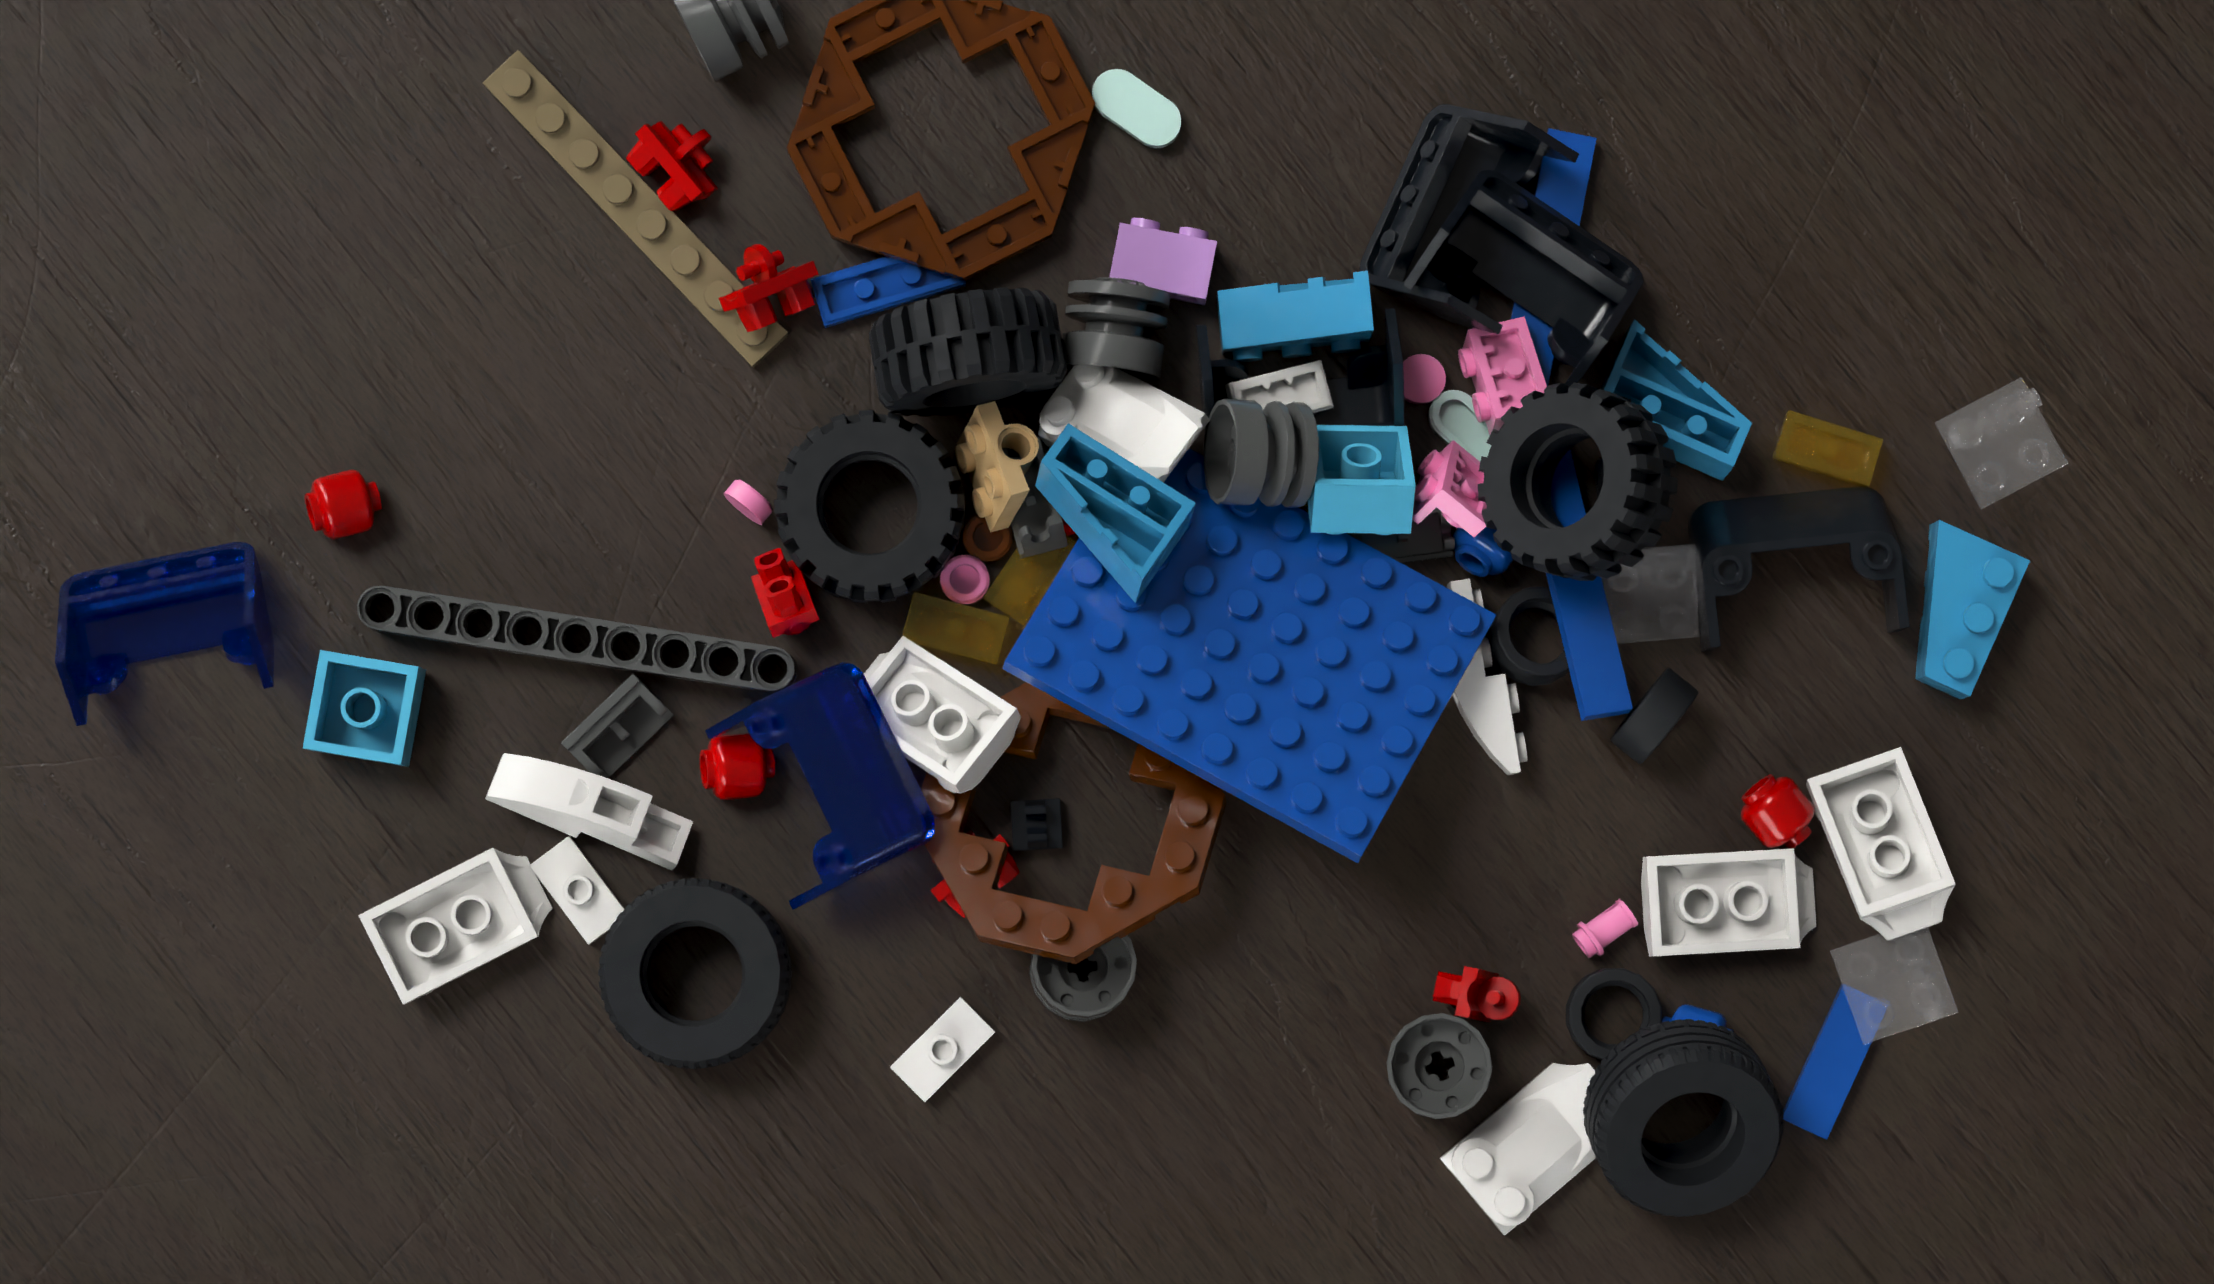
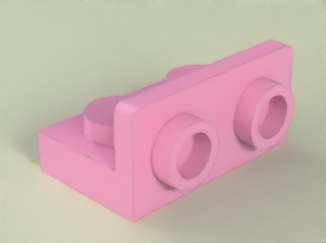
(1501, 369)
(1451, 484)

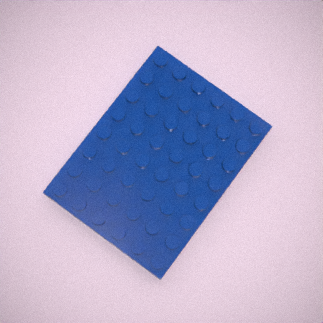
(1262, 660)

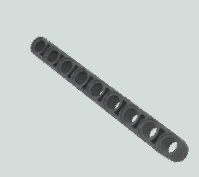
(555, 627)

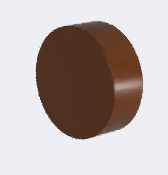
(986, 545)

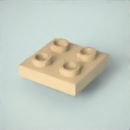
(994, 476)

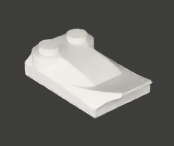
(1123, 416)
(941, 715)
(1884, 843)
(1726, 902)
(456, 922)
(1526, 1146)

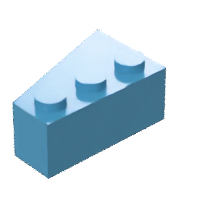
(1295, 317)
(1696, 418)
(1114, 507)
(1964, 606)

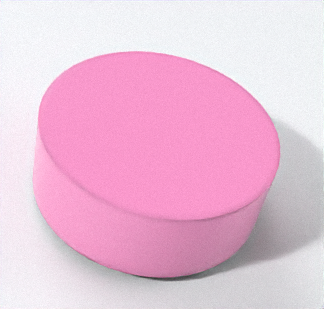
(1423, 379)
(748, 501)
(965, 579)

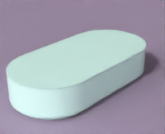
(1136, 108)
(1454, 419)

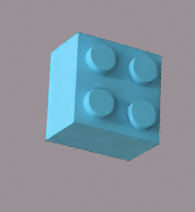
(1363, 481)
(364, 708)

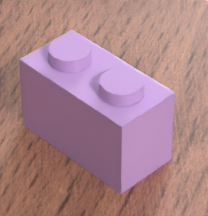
(1165, 259)

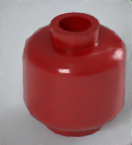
(342, 504)
(736, 766)
(1777, 812)

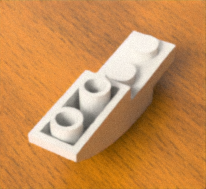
(1489, 701)
(589, 804)

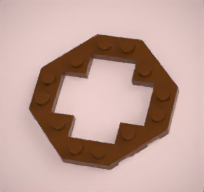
(907, 227)
(1120, 898)

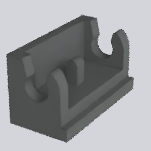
(1037, 523)
(1427, 540)
(617, 728)

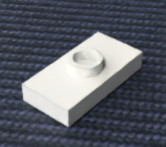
(1295, 384)
(578, 889)
(942, 1049)

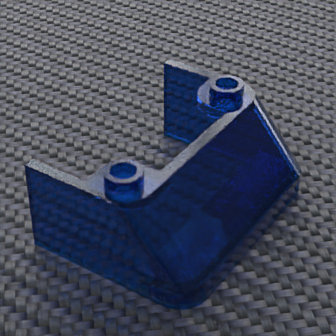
(158, 612)
(851, 768)

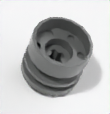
(724, 24)
(1116, 326)
(1260, 453)
(1099, 994)
(1413, 1051)

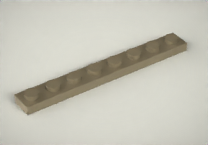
(628, 201)

